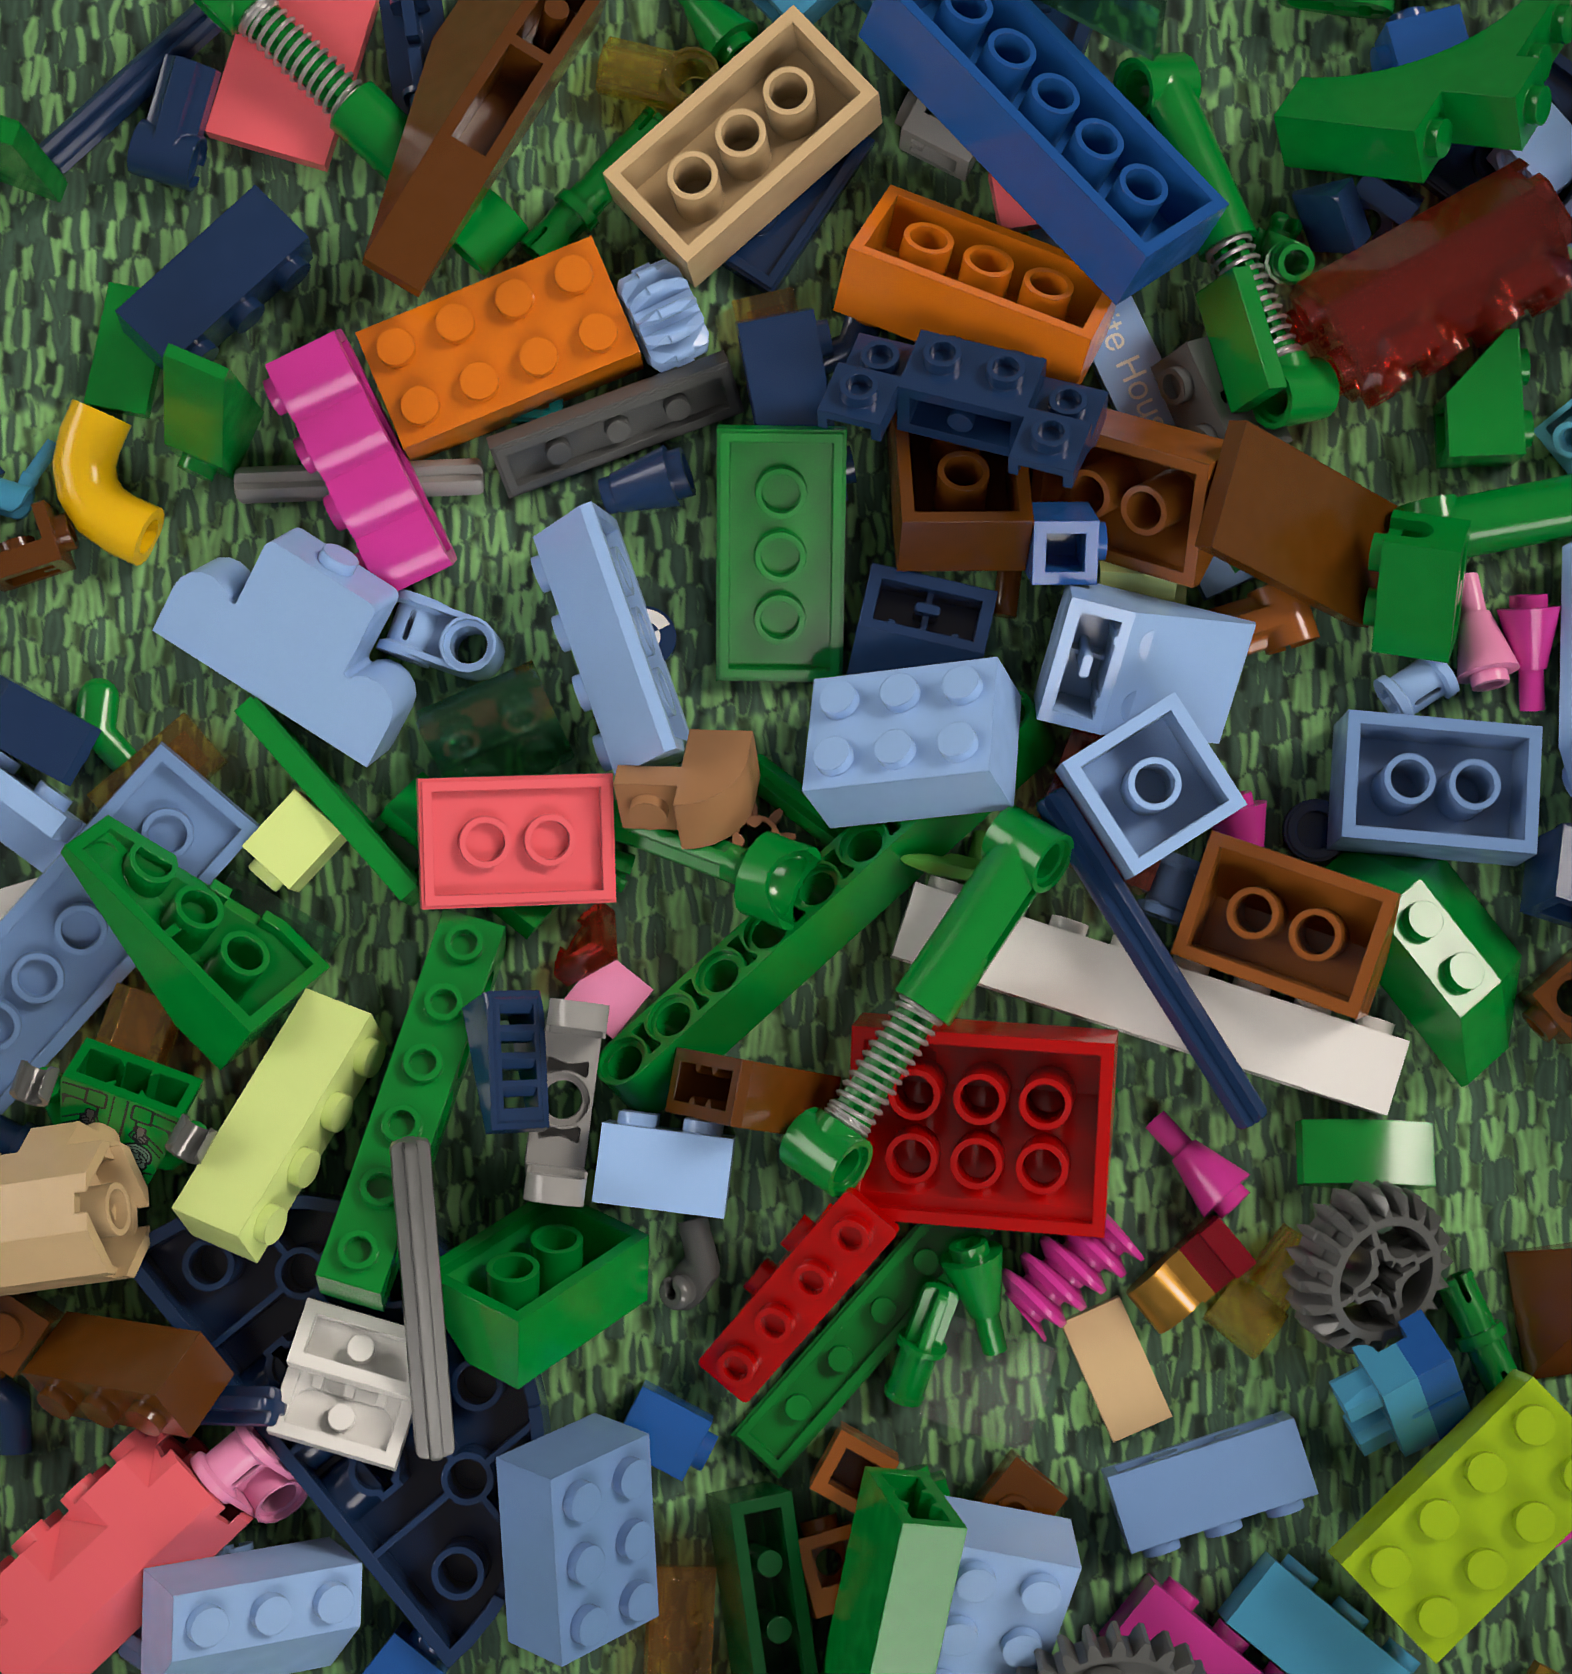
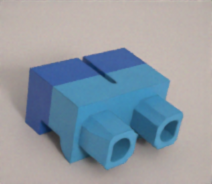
(1403, 1391)

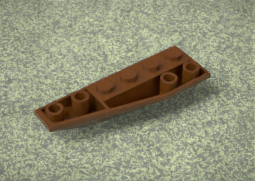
(470, 110)

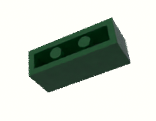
(761, 1580)

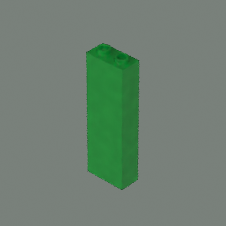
(895, 1577)

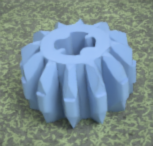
(663, 315)

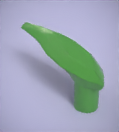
(949, 866)

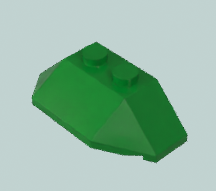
(1446, 960)

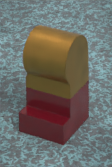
(1190, 1274)

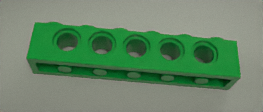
(412, 1101)

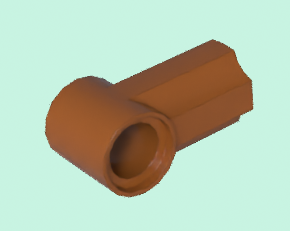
(1278, 619)

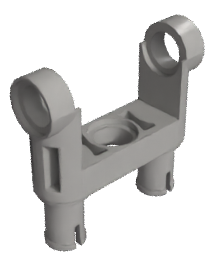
(558, 1155)

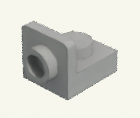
(930, 140)

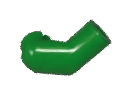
(99, 705)

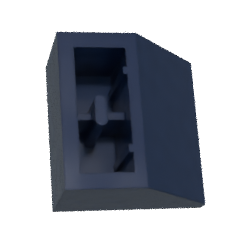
(919, 621)

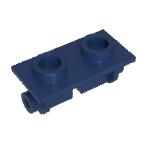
(407, 37)

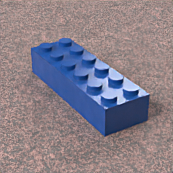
(1051, 134)

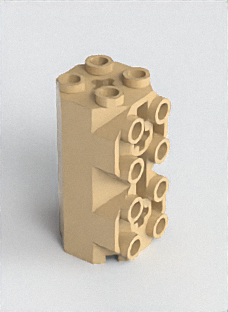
(70, 1209)

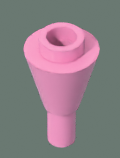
(1483, 652)

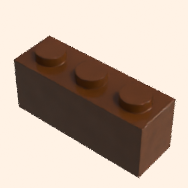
(128, 1374)

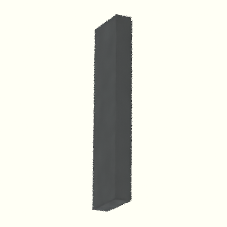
(615, 424)

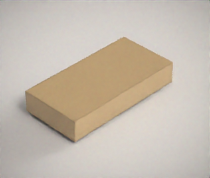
(1116, 1369)

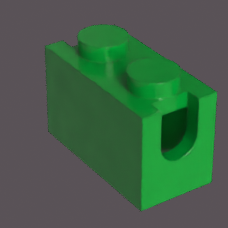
(1418, 585)

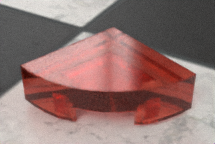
(591, 947)

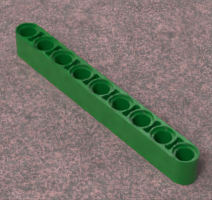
(765, 964)

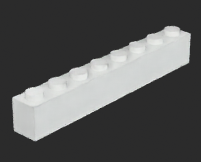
(1100, 984)

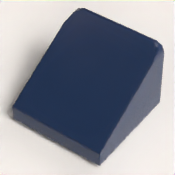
(1332, 216)

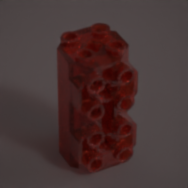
(1436, 283)

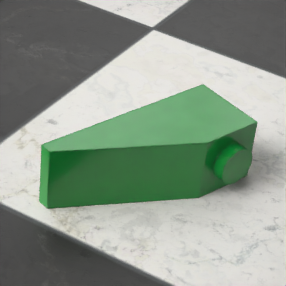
(206, 414)

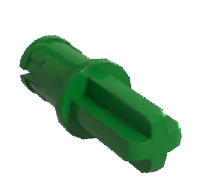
(921, 1344)

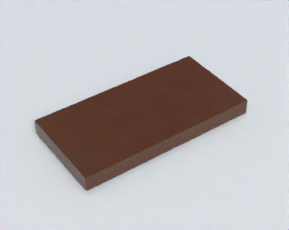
(1293, 522)

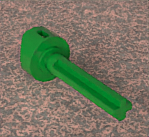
(763, 875)

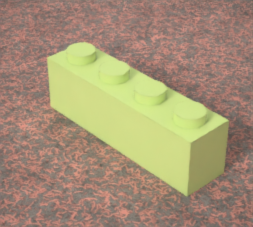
(281, 1126)

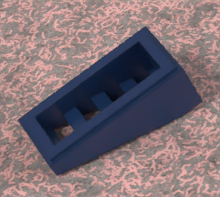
(527, 1035)

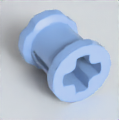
(1416, 686)

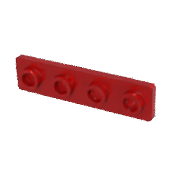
(797, 1291)

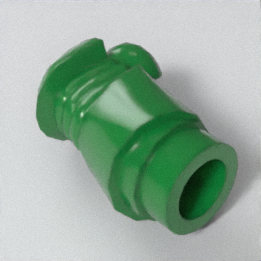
(1282, 255)

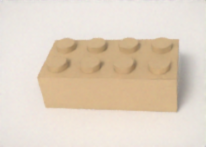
(744, 146)

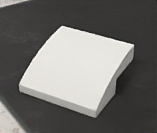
(347, 1386)

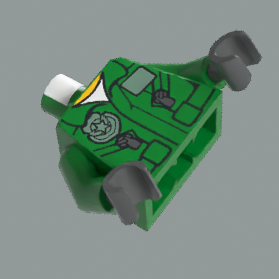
(128, 1093)

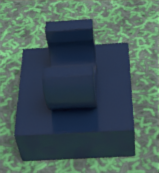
(1390, 199)

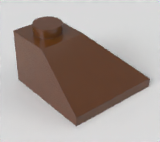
(1542, 1307)

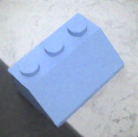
(251, 1610)

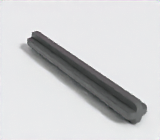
(422, 1297)

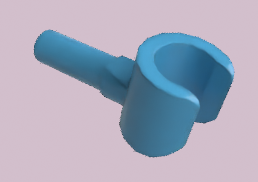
(18, 497)

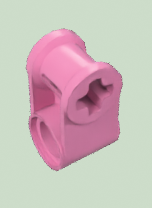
(249, 1476)

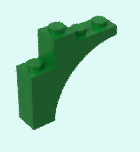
(1408, 115)

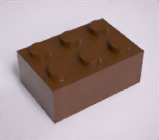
(956, 506)

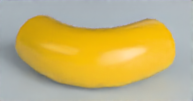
(90, 487)

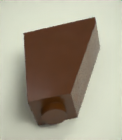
(744, 1091)

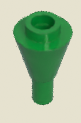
(719, 28)
(976, 1273)

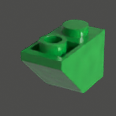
(1483, 413)

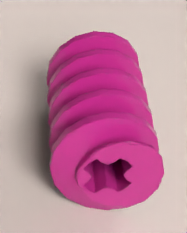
(1065, 1272)

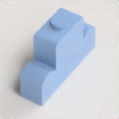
(298, 639)

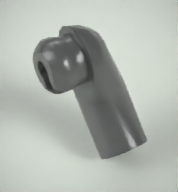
(696, 1270)

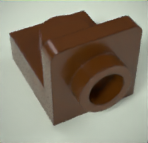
(32, 560)

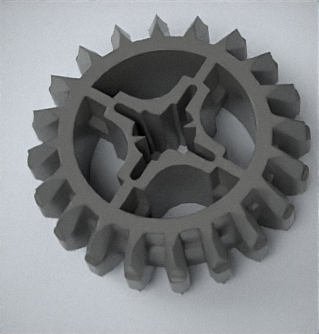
(1350, 1261)

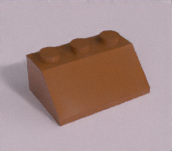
(1148, 490)
(1288, 925)

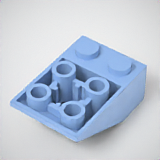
(1128, 651)

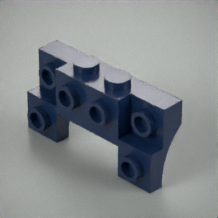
(968, 398)

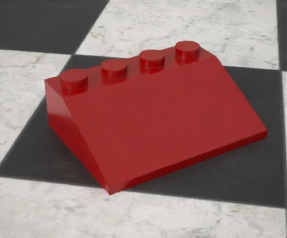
(996, 1128)

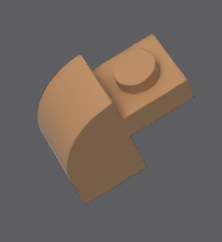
(703, 797)

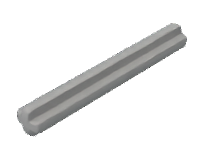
(295, 484)

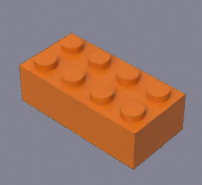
(974, 280)
(500, 349)

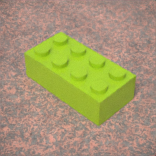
(1468, 1517)

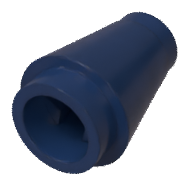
(649, 483)

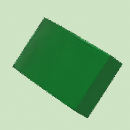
(1346, 1150)

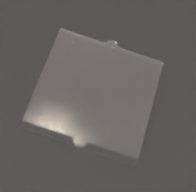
(989, 1394)

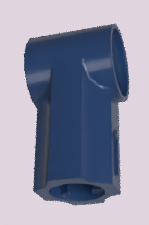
(172, 137)

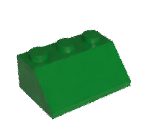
(540, 1287)

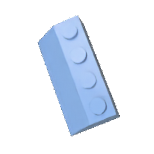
(610, 639)

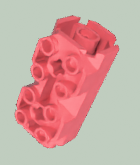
(81, 1573)

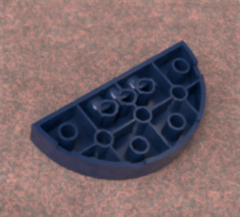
(418, 1530)

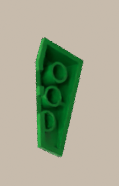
(201, 952)

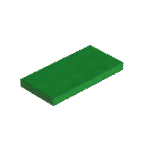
(780, 552)

